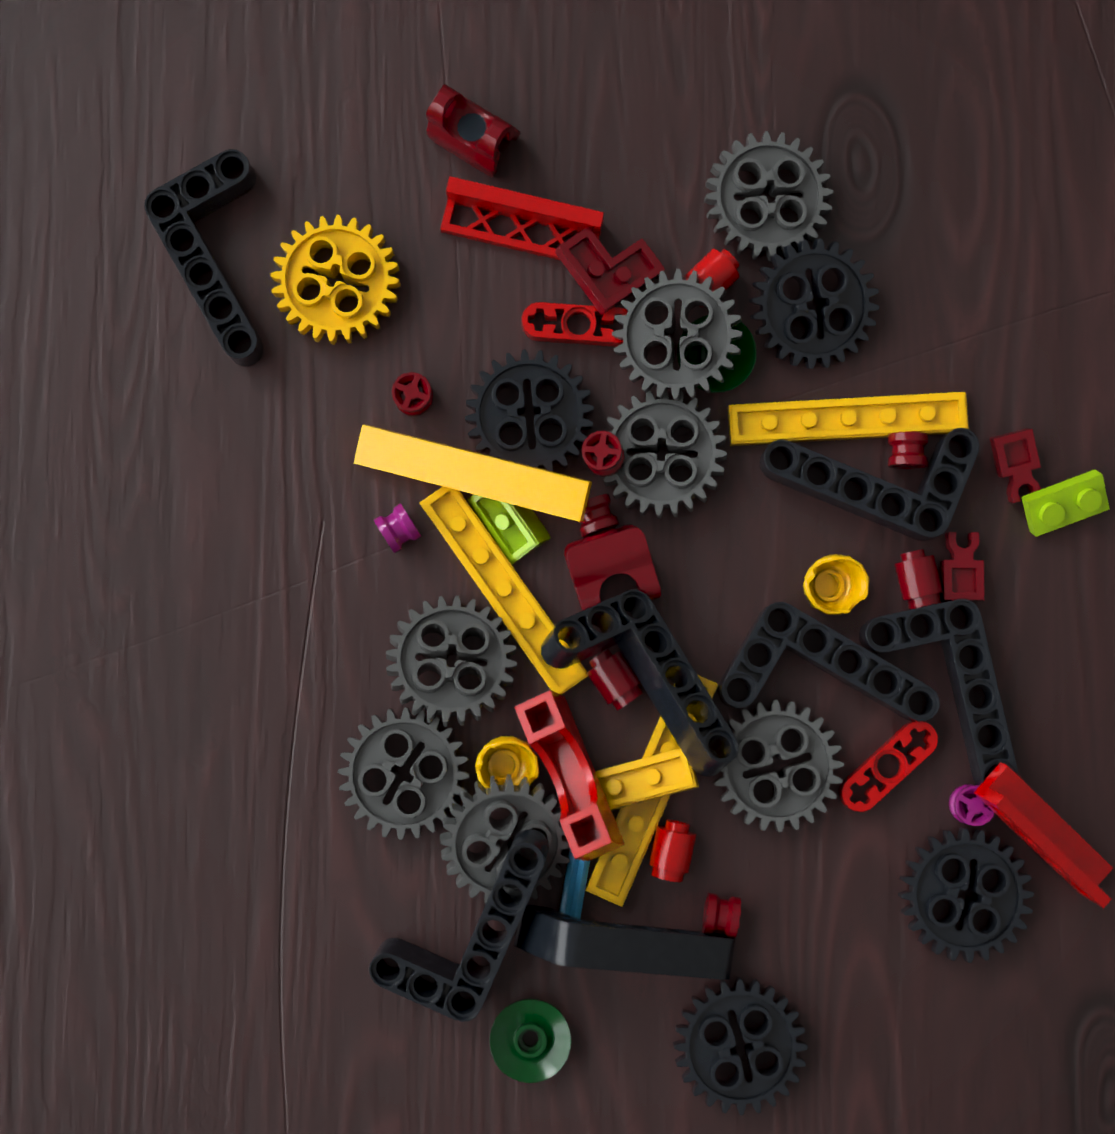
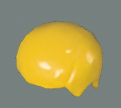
(836, 584)
(506, 756)

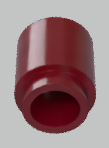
(918, 579)
(614, 679)

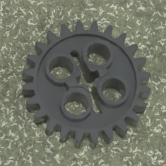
(765, 161)
(641, 335)
(664, 418)
(448, 696)
(373, 752)
(787, 801)
(474, 824)

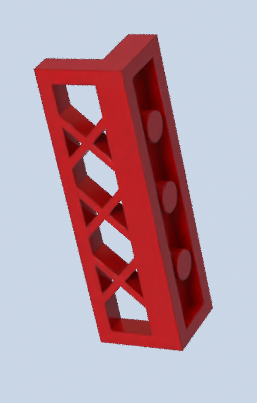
(516, 206)
(1045, 832)

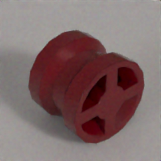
(409, 385)
(602, 445)
(908, 450)
(598, 516)
(721, 915)

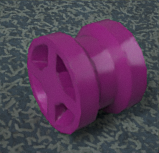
(397, 528)
(978, 811)

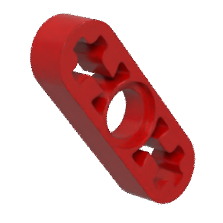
(568, 310)
(903, 738)

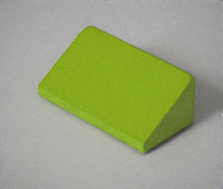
(511, 526)

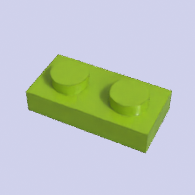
(1065, 503)

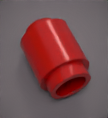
(719, 266)
(672, 851)

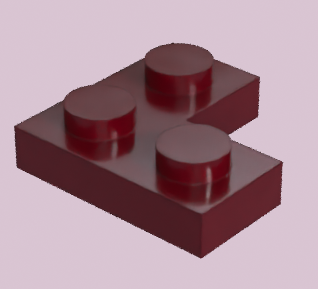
(607, 278)

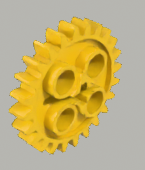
(348, 247)

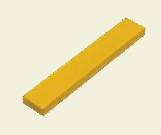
(846, 418)
(473, 472)
(498, 583)
(637, 824)

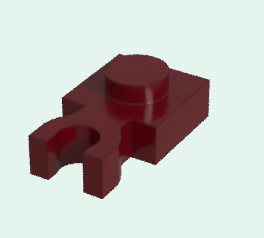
(1015, 457)
(962, 575)

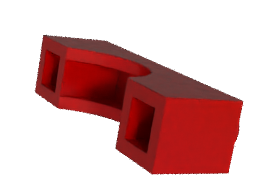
(583, 805)

